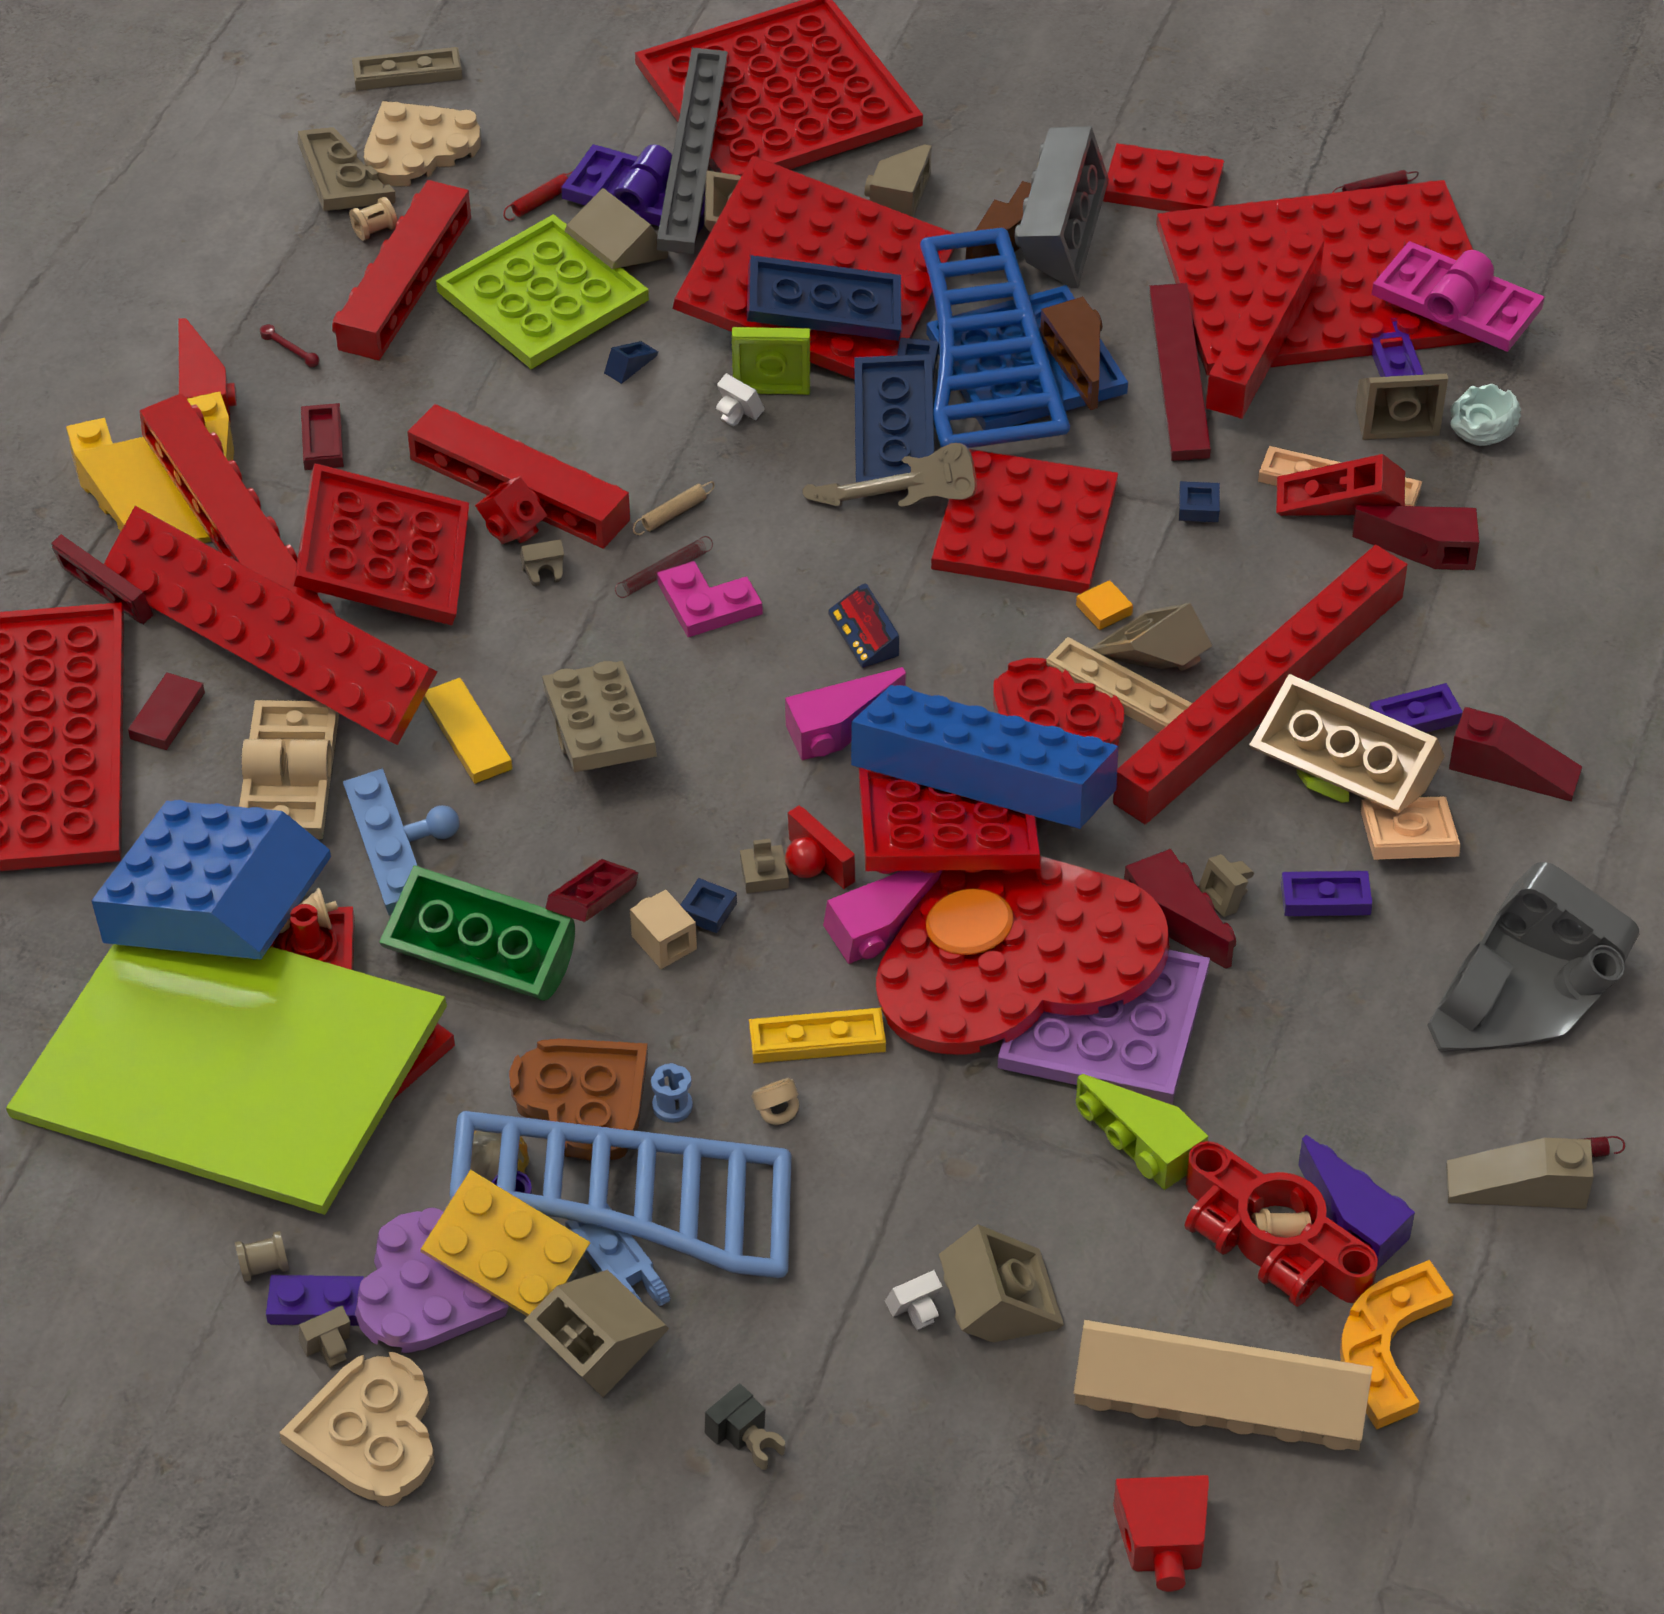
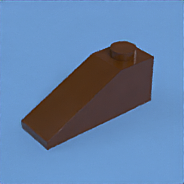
(1073, 338)

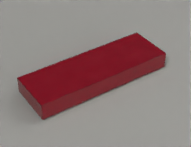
(101, 579)
(592, 890)

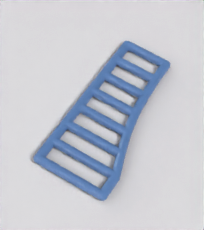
(641, 1223)

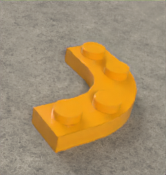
(1373, 1324)

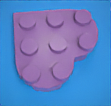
(414, 1298)

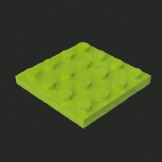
(541, 292)

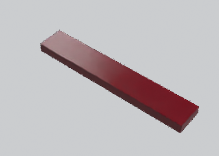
(1179, 372)

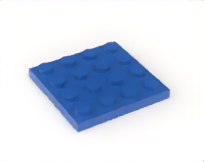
(1111, 379)

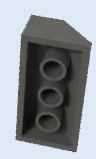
(1063, 204)

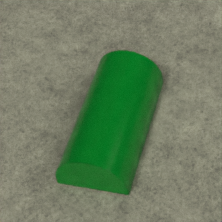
(481, 933)

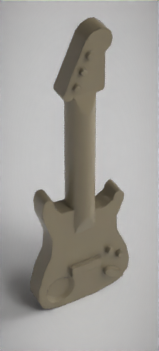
(943, 474)

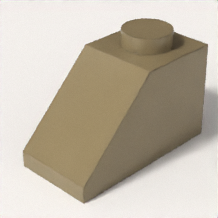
(901, 180)

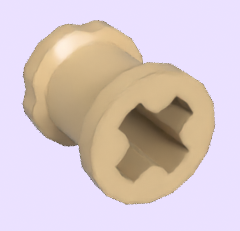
(373, 218)

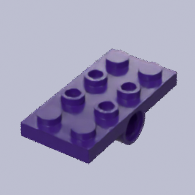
(631, 179)

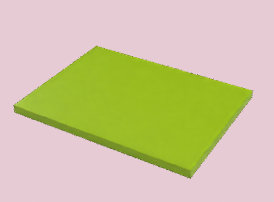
(231, 1066)

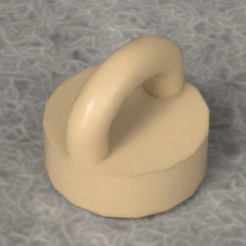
(775, 1094)

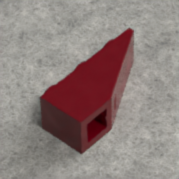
(1423, 534)
(1187, 910)

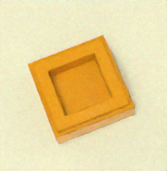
(1104, 605)

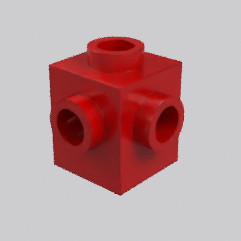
(512, 511)

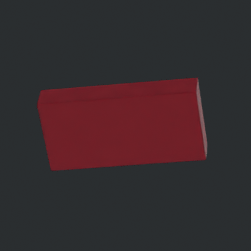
(322, 435)
(166, 711)

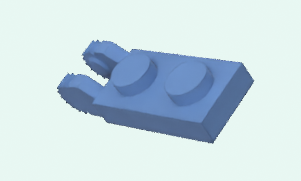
(622, 1257)

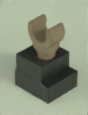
(742, 1423)

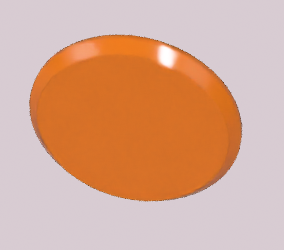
(969, 921)

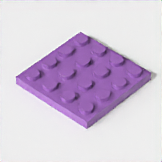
(1125, 1045)

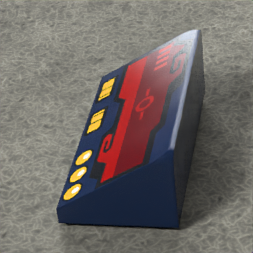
(865, 627)

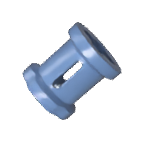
(665, 1096)

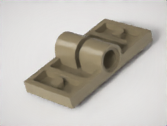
(598, 716)

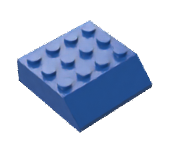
(209, 880)

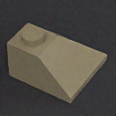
(1158, 639)

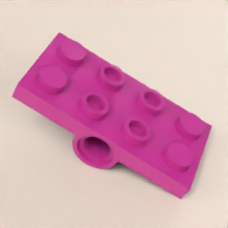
(1459, 294)

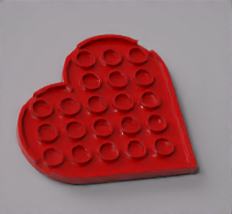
(1071, 949)

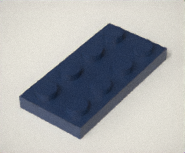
(824, 298)
(892, 413)

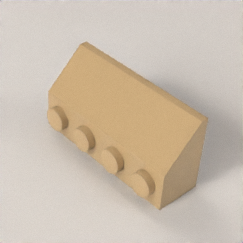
(1348, 745)

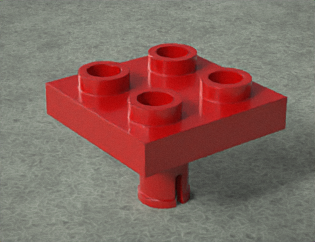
(317, 942)

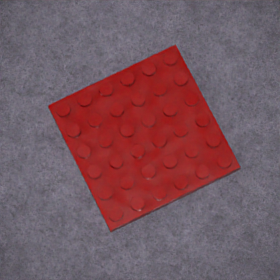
(792, 87)
(811, 222)

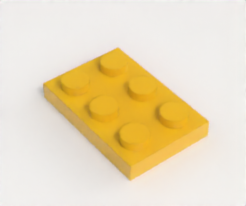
(503, 1244)

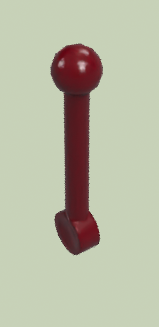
(268, 332)

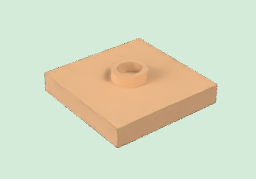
(1418, 831)

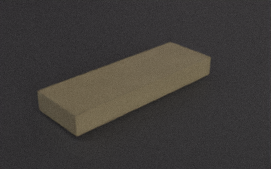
(407, 68)

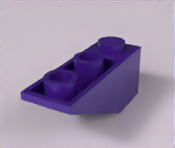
(1356, 1201)

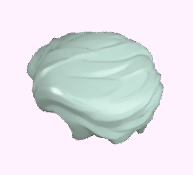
(1485, 415)

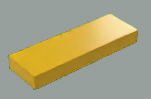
(467, 730)
(817, 1035)

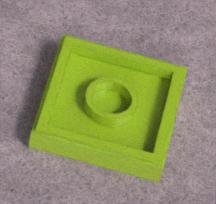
(772, 359)

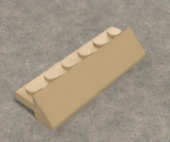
(1222, 1385)

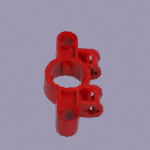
(1296, 1264)

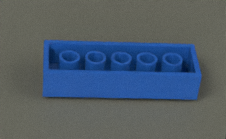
(985, 755)

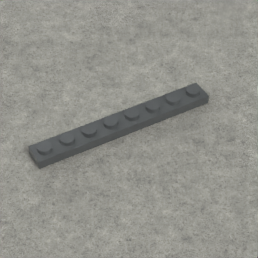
(692, 151)

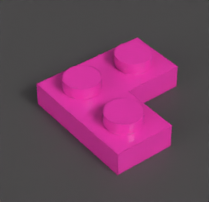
(707, 608)

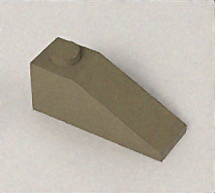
(1525, 1174)

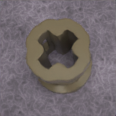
(262, 1256)

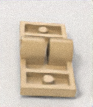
(290, 760)

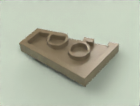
(338, 173)

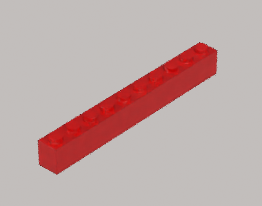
(1247, 691)

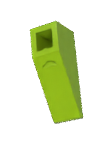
(1147, 1129)

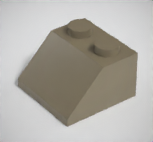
(1401, 406)
(999, 1286)

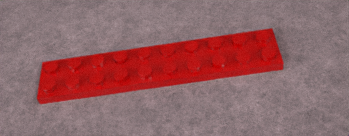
(271, 626)

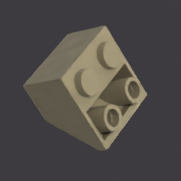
(597, 1328)

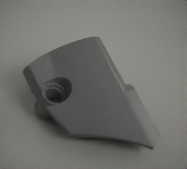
(1536, 966)

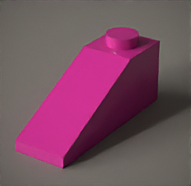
(823, 717)
(872, 915)

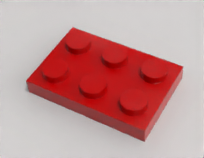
(1162, 179)

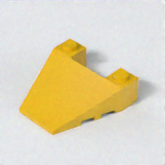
(131, 474)

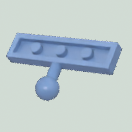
(385, 835)

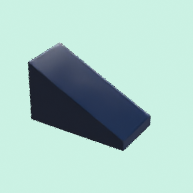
(628, 359)

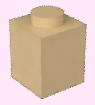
(663, 929)

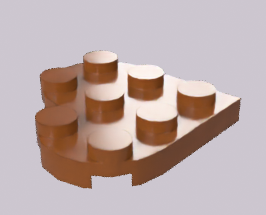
(582, 1085)

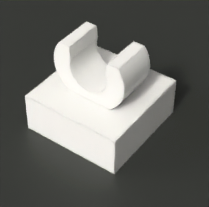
(737, 400)
(917, 1299)

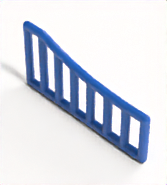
(949, 353)

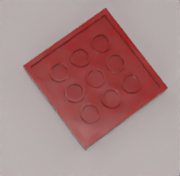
(1028, 523)
(382, 544)
(937, 830)

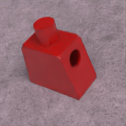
(1163, 1525)

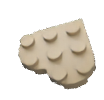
(417, 139)
(368, 1428)

